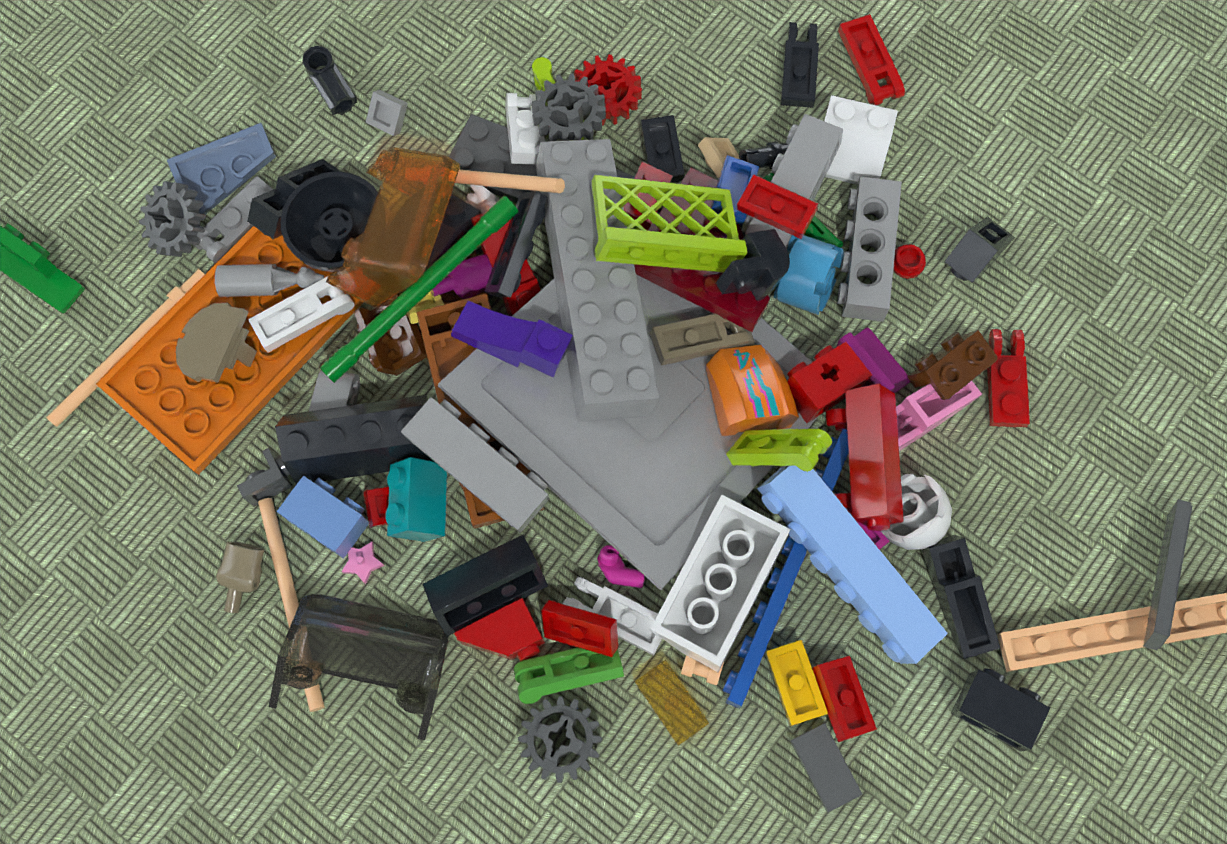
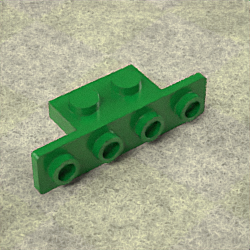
(33, 270)

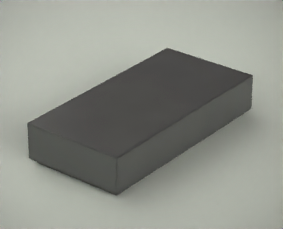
(826, 767)

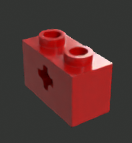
(825, 380)

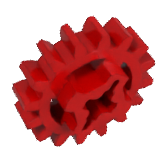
(616, 83)

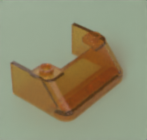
(400, 226)

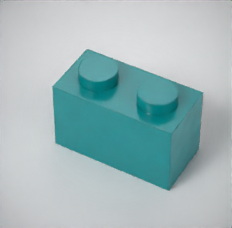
(416, 500)

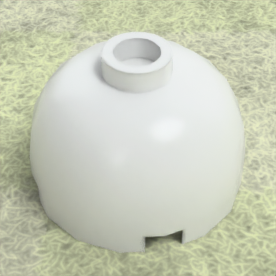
(925, 514)

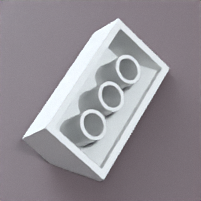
(719, 582)

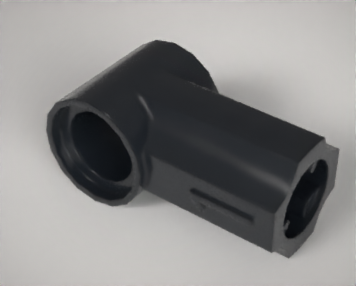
(328, 80)

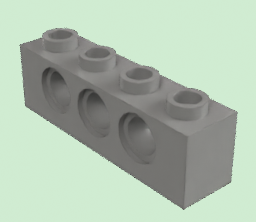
(882, 200)

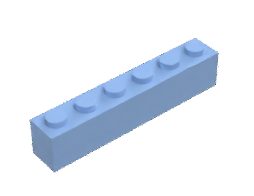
(852, 563)

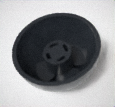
(322, 212)

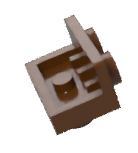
(398, 347)
(954, 365)

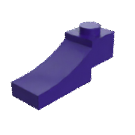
(512, 338)

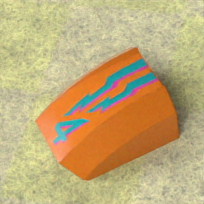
(749, 391)

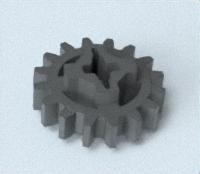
(565, 107)
(172, 219)
(544, 732)

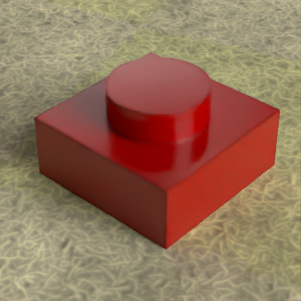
(376, 506)

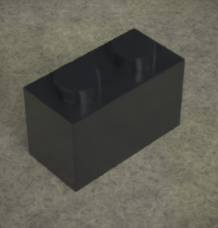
(1000, 709)

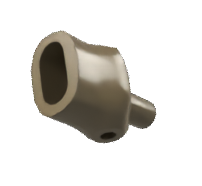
(239, 572)

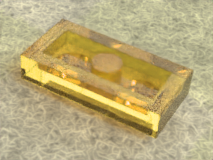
(671, 703)

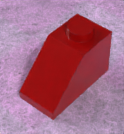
(504, 633)

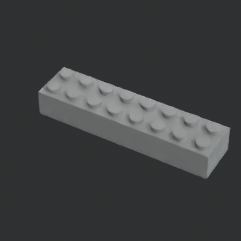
(596, 299)

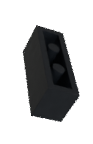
(484, 585)

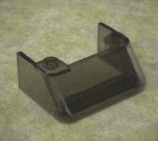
(363, 646)

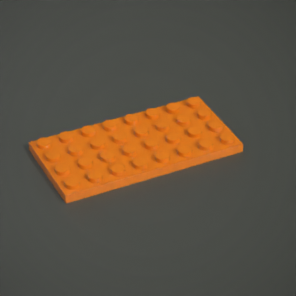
(205, 415)

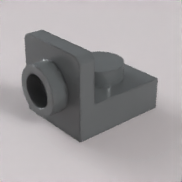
(266, 483)

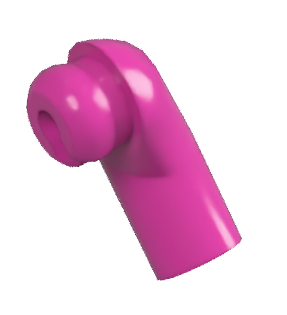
(615, 569)

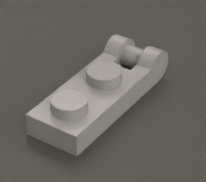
(230, 221)

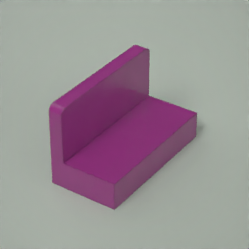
(877, 359)

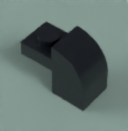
(760, 268)

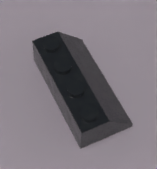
(348, 439)

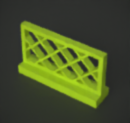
(669, 246)

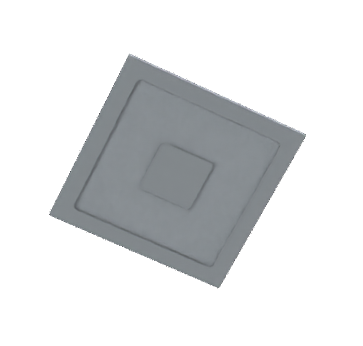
(631, 478)

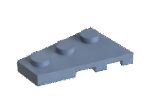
(222, 165)

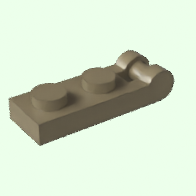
(697, 338)

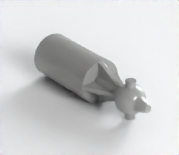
(260, 279)

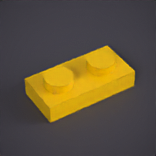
(796, 683)

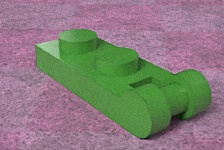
(564, 672)

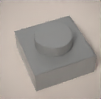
(386, 112)

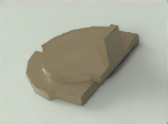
(214, 342)

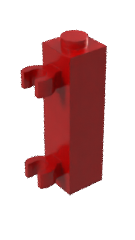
(873, 456)

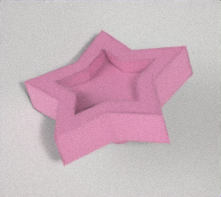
(362, 562)

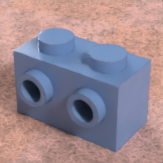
(324, 516)

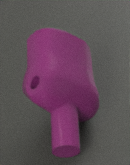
(467, 278)

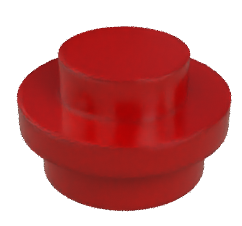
(909, 261)

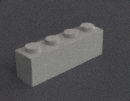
(803, 165)
(476, 464)

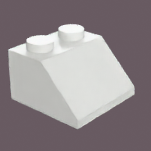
(864, 138)

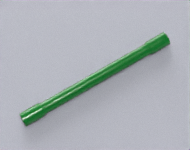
(350, 353)

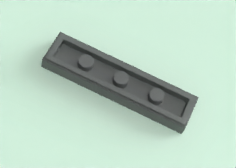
(1168, 575)

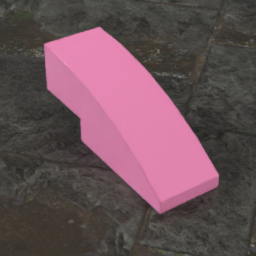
(926, 411)

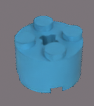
(810, 274)

